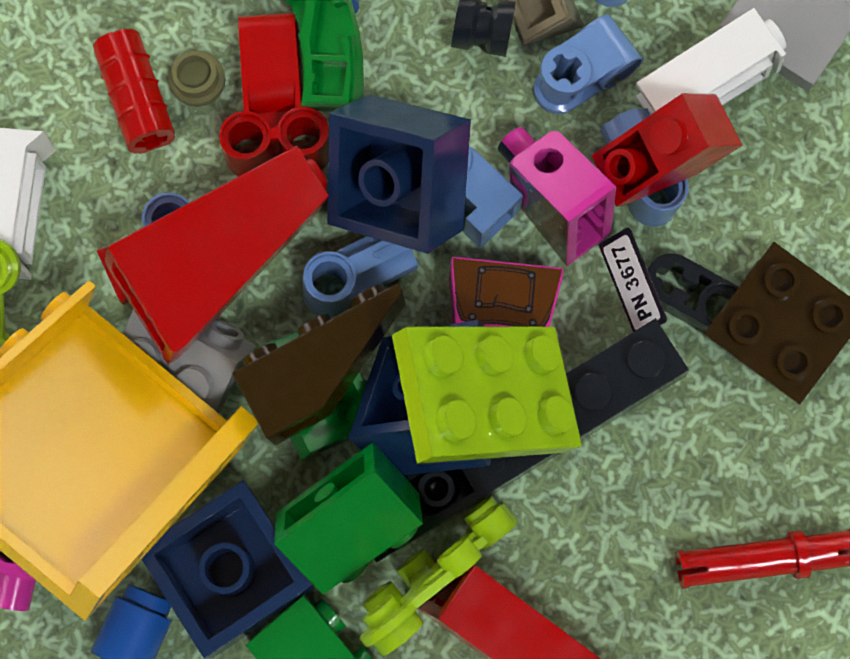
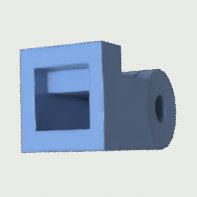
(489, 200)

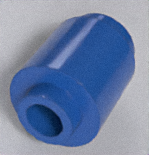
(133, 626)

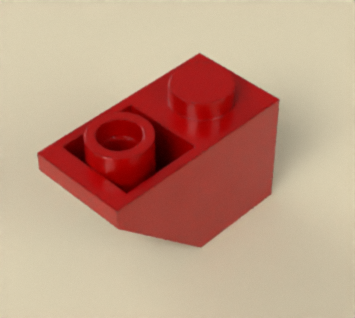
(668, 147)

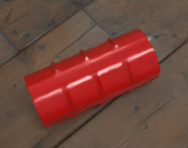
(133, 91)

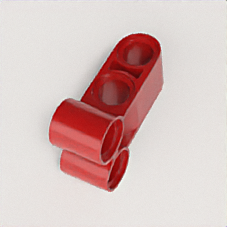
(271, 96)

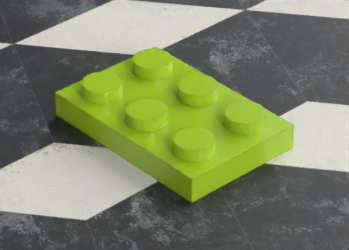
(485, 392)

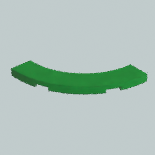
(329, 53)

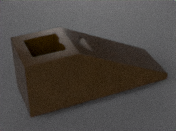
(308, 376)

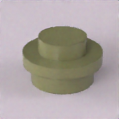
(196, 78)

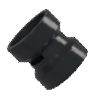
(483, 25)

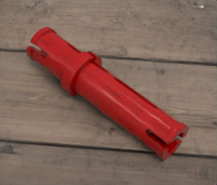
(791, 555)

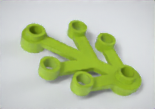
(393, 616)

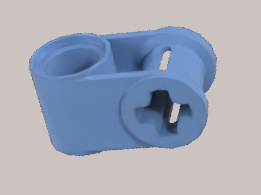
(588, 61)

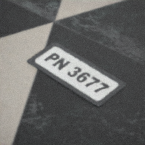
(632, 279)

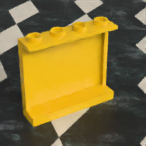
(97, 451)

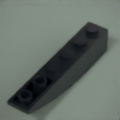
(600, 394)

